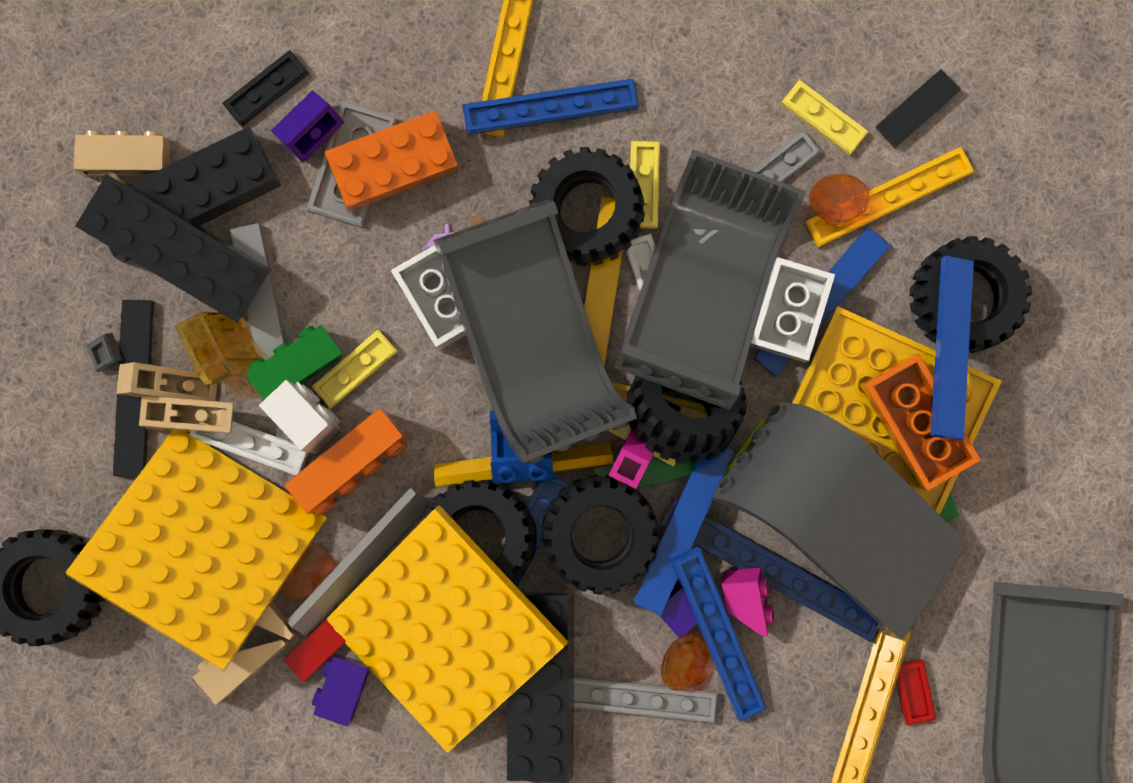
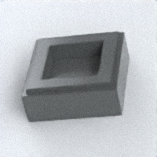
(104, 352)

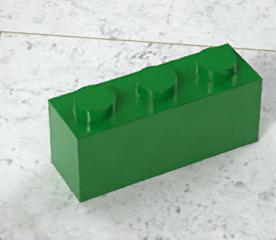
(294, 361)

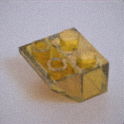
(216, 346)

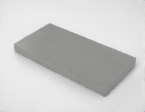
(325, 196)

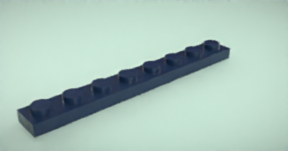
(782, 576)

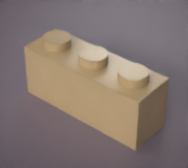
(120, 153)

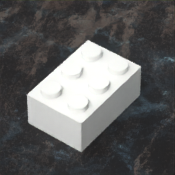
(430, 297)
(792, 310)
(300, 417)

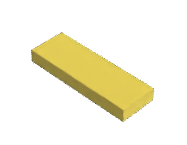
(824, 117)
(645, 166)
(354, 369)

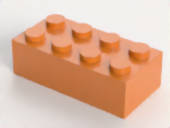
(391, 161)
(904, 406)
(346, 463)

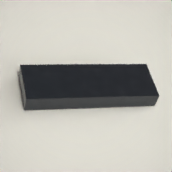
(265, 88)
(917, 108)

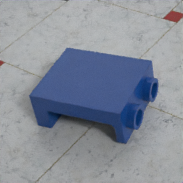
(506, 465)

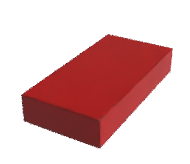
(314, 650)
(915, 693)

